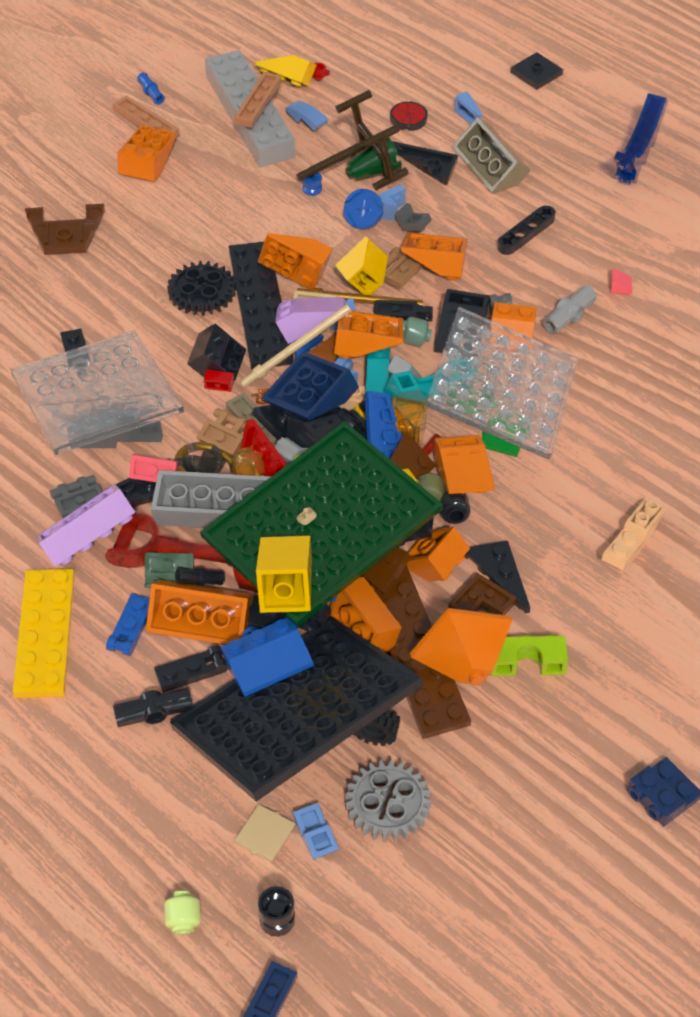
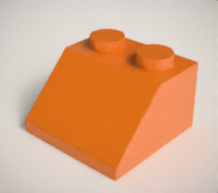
(515, 317)
(437, 555)

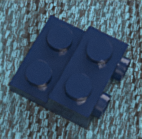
(663, 791)

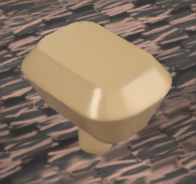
(306, 516)

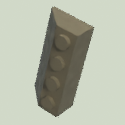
(490, 157)

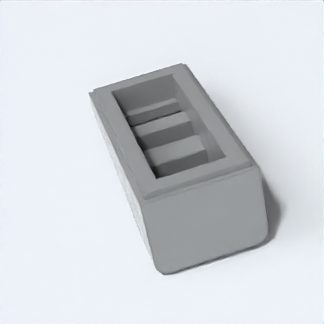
(400, 365)

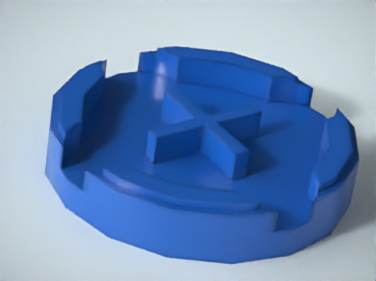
(363, 209)

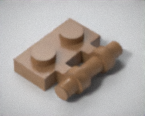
(221, 436)

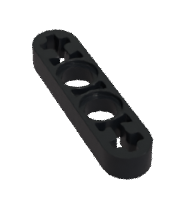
(510, 243)

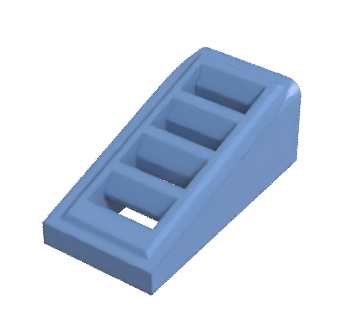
(467, 107)

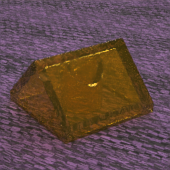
(410, 417)

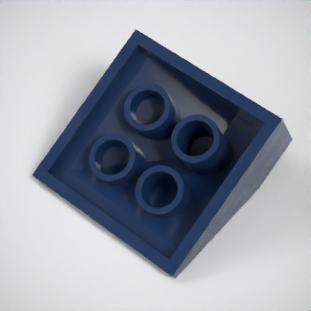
(311, 387)

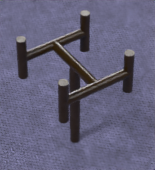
(366, 140)

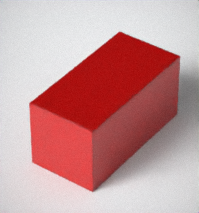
(218, 380)

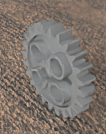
(411, 807)

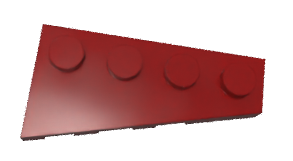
(255, 437)

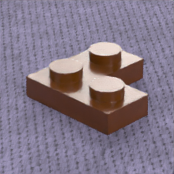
(484, 593)

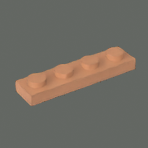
(257, 99)
(141, 115)

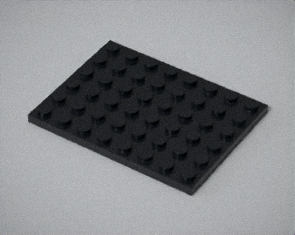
(294, 722)

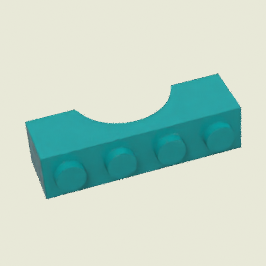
(408, 386)

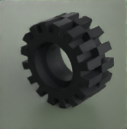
(381, 730)

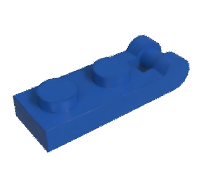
(129, 625)

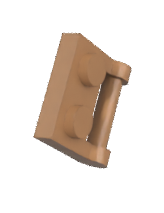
(402, 270)

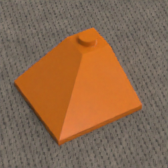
(439, 253)
(366, 333)
(463, 644)

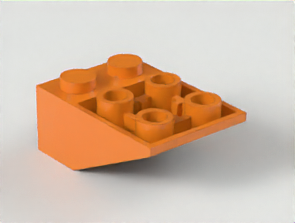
(145, 153)
(296, 258)
(463, 464)

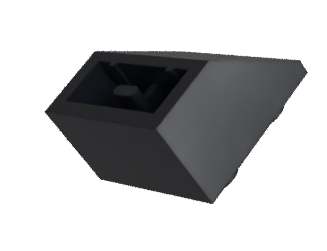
(216, 351)

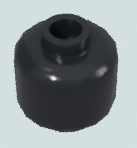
(455, 507)

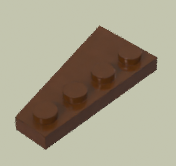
(411, 456)

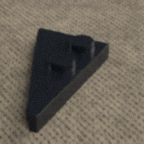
(433, 162)
(499, 566)

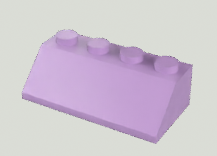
(85, 525)

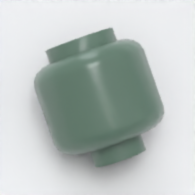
(416, 331)

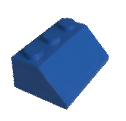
(266, 656)

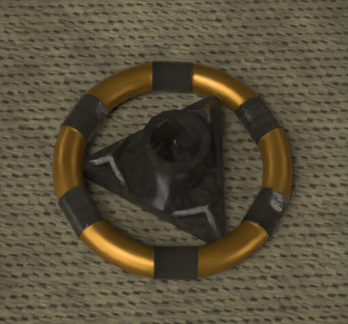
(210, 461)

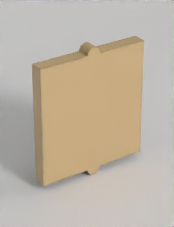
(265, 833)

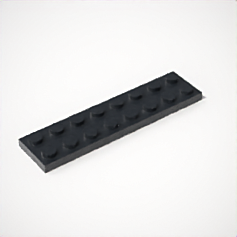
(258, 303)

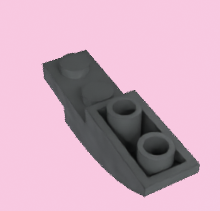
(147, 433)

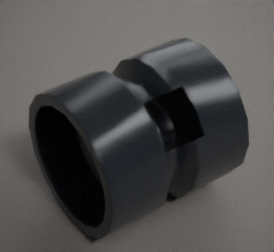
(276, 911)

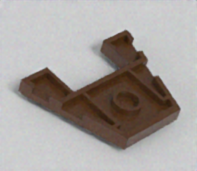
(65, 235)

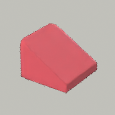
(620, 282)

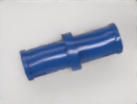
(150, 88)

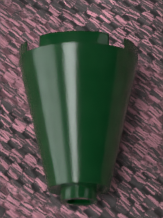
(369, 164)

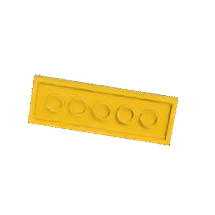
(44, 634)

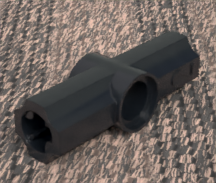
(152, 707)

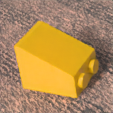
(284, 574)

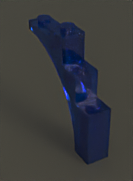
(642, 139)

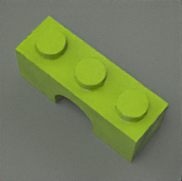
(547, 651)

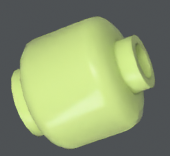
(182, 913)

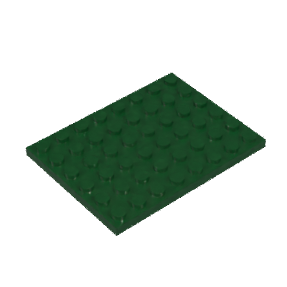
(360, 505)

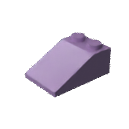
(303, 314)

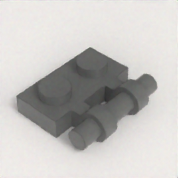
(75, 494)

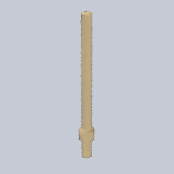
(260, 370)

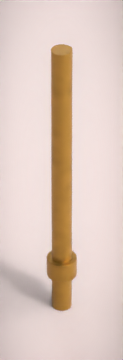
(361, 298)

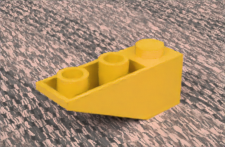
(291, 67)

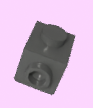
(412, 221)

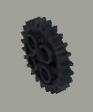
(201, 288)

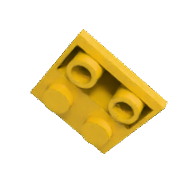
(364, 266)

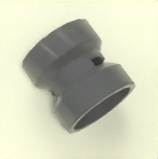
(505, 298)

